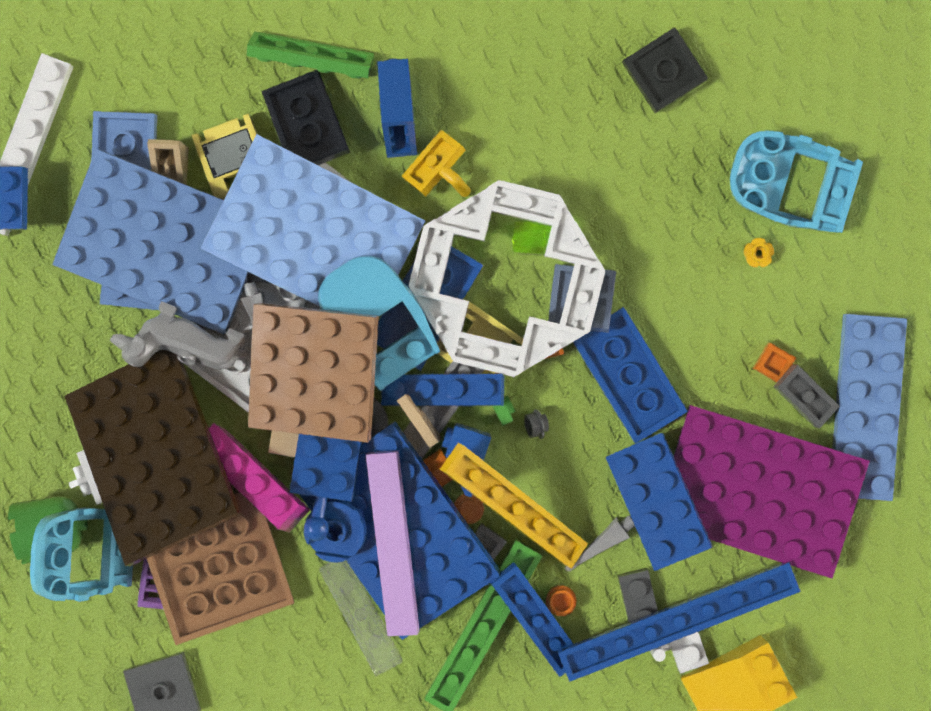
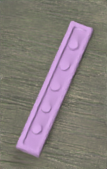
(392, 543)

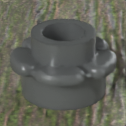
(536, 424)

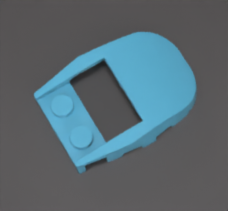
(763, 171)
(372, 288)
(52, 558)

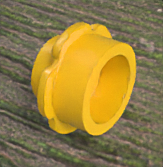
(751, 255)

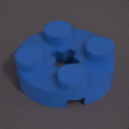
(349, 542)

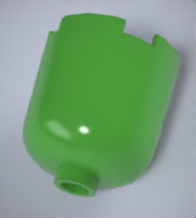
(28, 515)

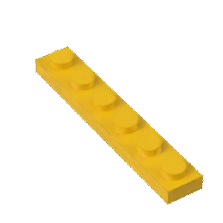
(513, 505)

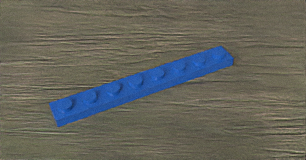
(678, 621)

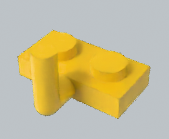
(435, 164)

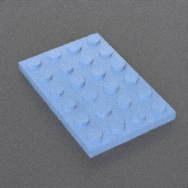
(303, 222)

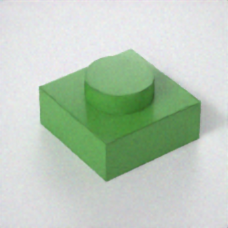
(504, 412)

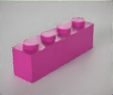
(257, 482)

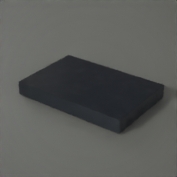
(306, 118)

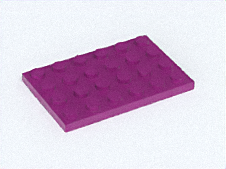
(769, 490)

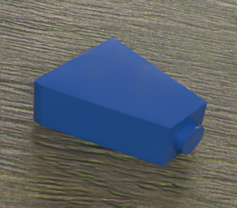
(397, 108)

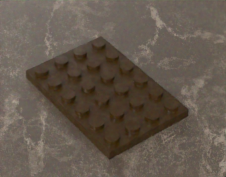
(151, 456)

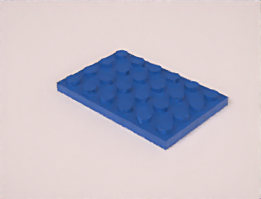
(444, 550)

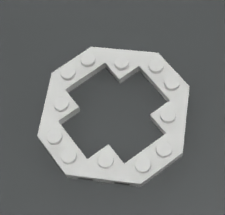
(472, 221)

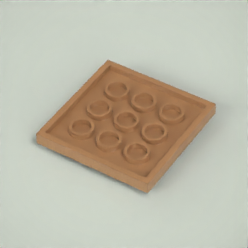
(312, 371)
(221, 576)

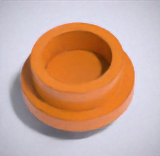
(470, 508)
(561, 600)

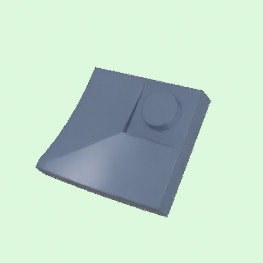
(559, 292)

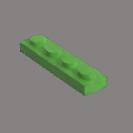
(310, 54)

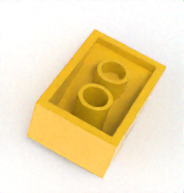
(740, 680)

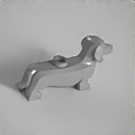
(181, 338)

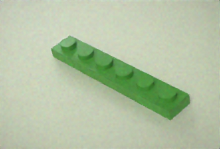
(478, 635)

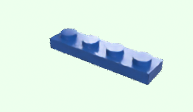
(447, 390)
(532, 615)

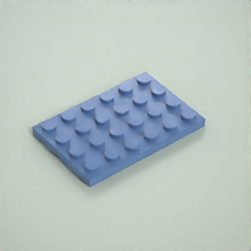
(146, 242)

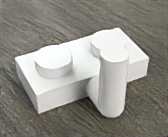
(687, 652)

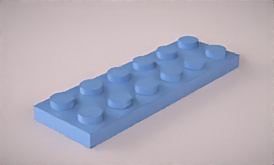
(870, 397)

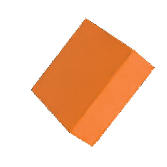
(774, 362)

